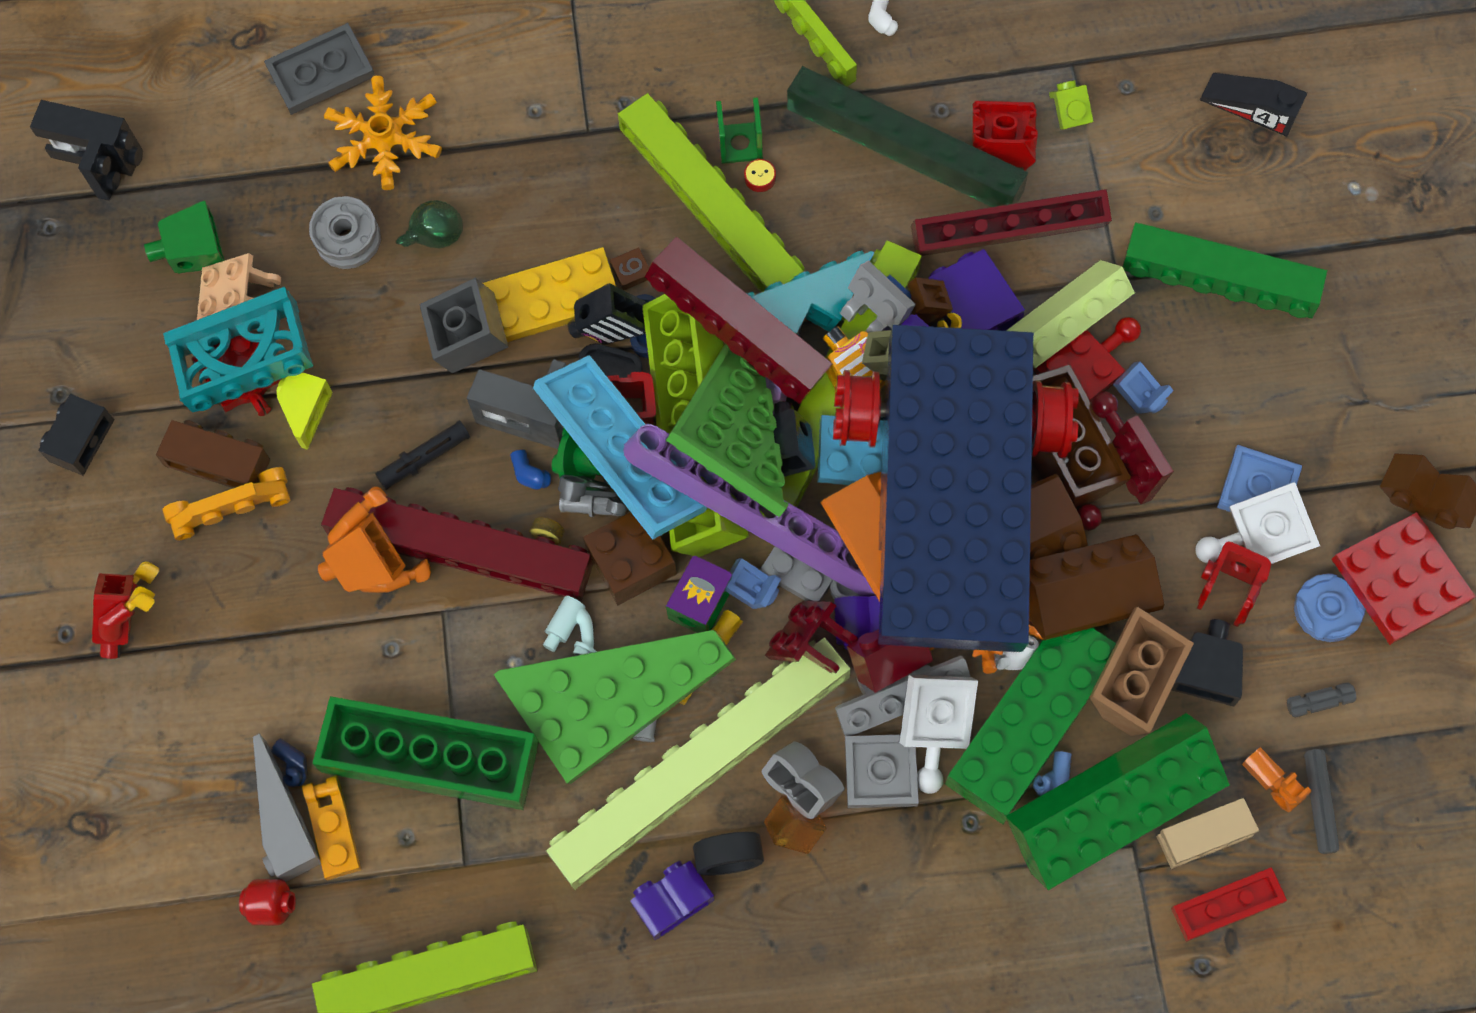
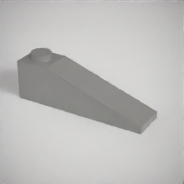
(283, 830)

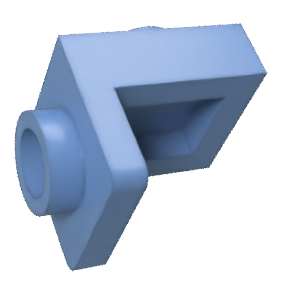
(1142, 389)
(752, 585)

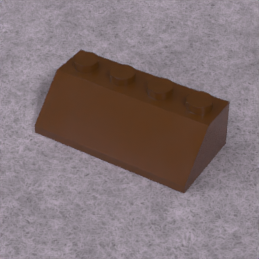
(1093, 464)
(1054, 520)
(1092, 586)

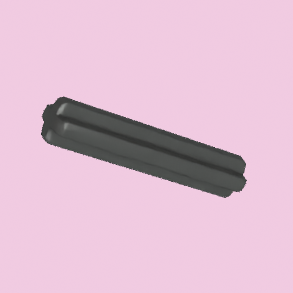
(1321, 801)

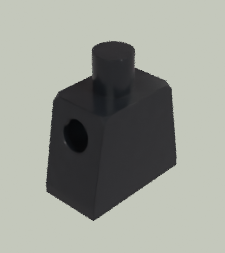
(794, 439)
(1213, 666)

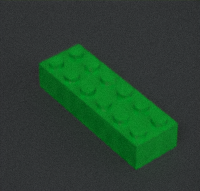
(1030, 722)
(426, 753)
(1117, 800)

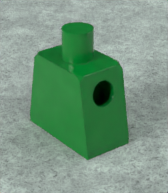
(187, 240)

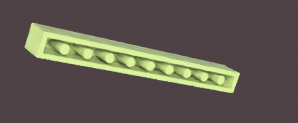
(694, 766)

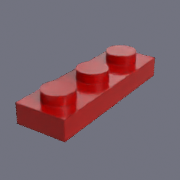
(1228, 904)

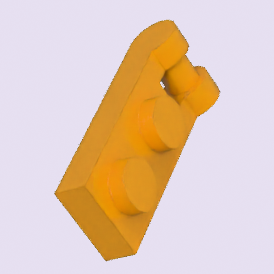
(332, 829)

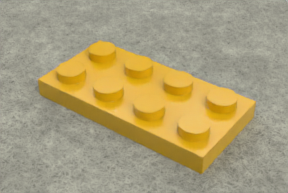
(547, 293)

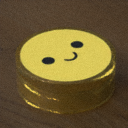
(547, 528)

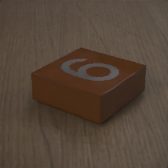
(630, 268)

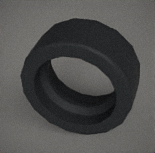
(728, 853)

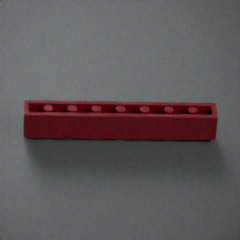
(473, 546)

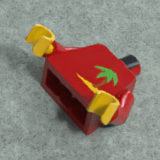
(115, 604)

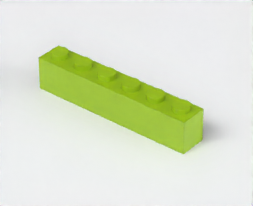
(430, 974)

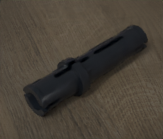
(388, 477)

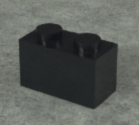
(76, 434)

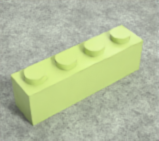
(1075, 309)

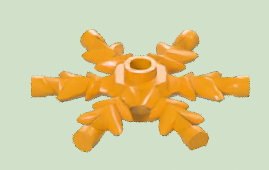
(382, 132)

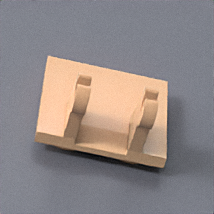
(227, 284)

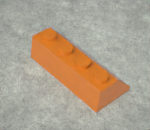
(857, 519)

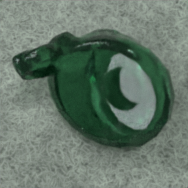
(433, 225)

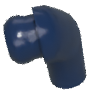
(294, 761)

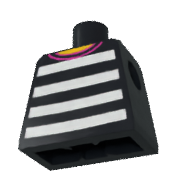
(608, 315)

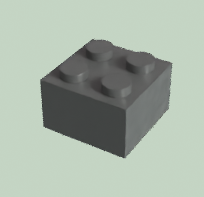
(463, 325)

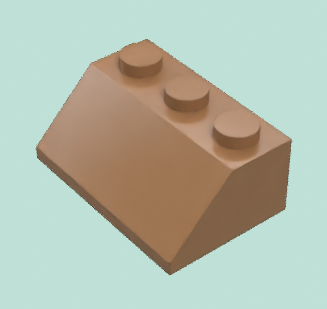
(1140, 673)

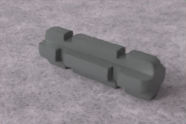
(1321, 700)

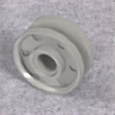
(341, 215)

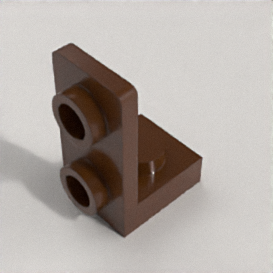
(930, 299)

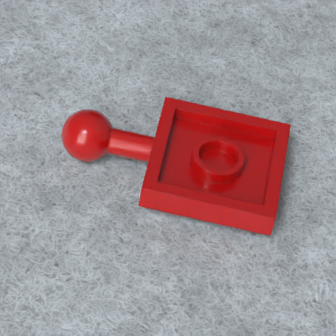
(1093, 360)

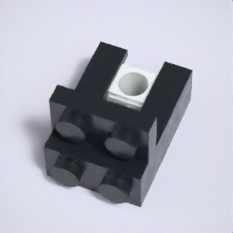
(92, 139)

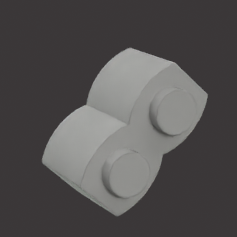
(804, 781)

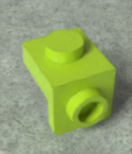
(1072, 104)

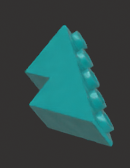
(813, 296)

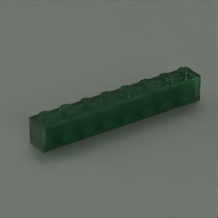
(905, 139)

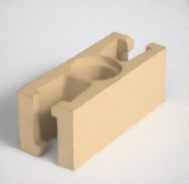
(1207, 833)

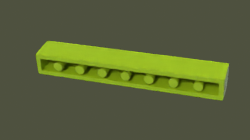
(707, 194)

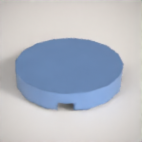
(1328, 608)

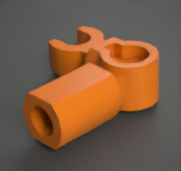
(1285, 791)

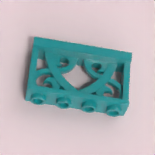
(262, 367)

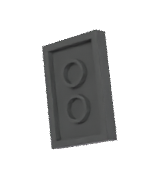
(319, 68)

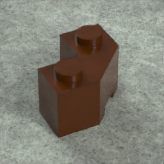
(1420, 488)

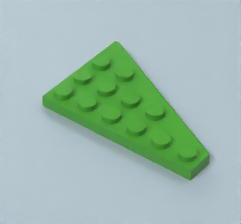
(732, 429)
(602, 699)

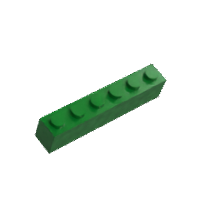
(1224, 270)

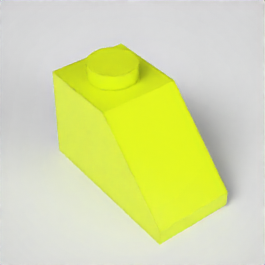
(303, 403)

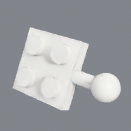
(1267, 524)
(937, 717)

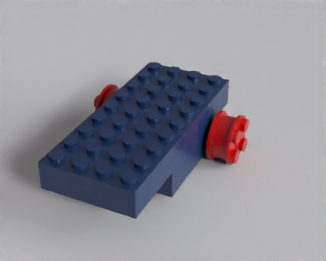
(956, 480)

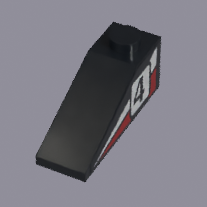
(1256, 100)

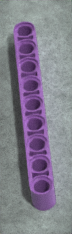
(745, 511)

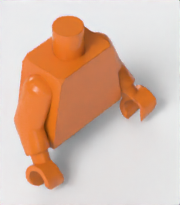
(363, 554)

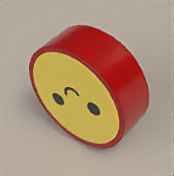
(760, 175)

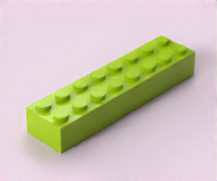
(678, 361)

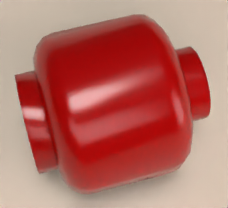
(267, 902)

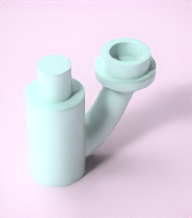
(563, 622)

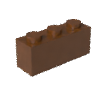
(211, 454)

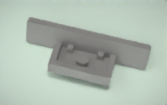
(889, 703)

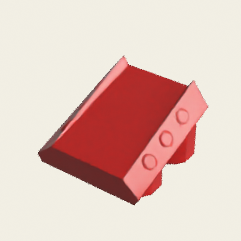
(1006, 131)

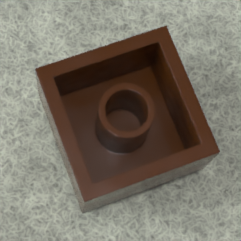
(629, 558)

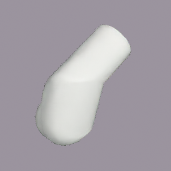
(881, 19)
(1016, 660)

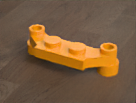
(242, 499)

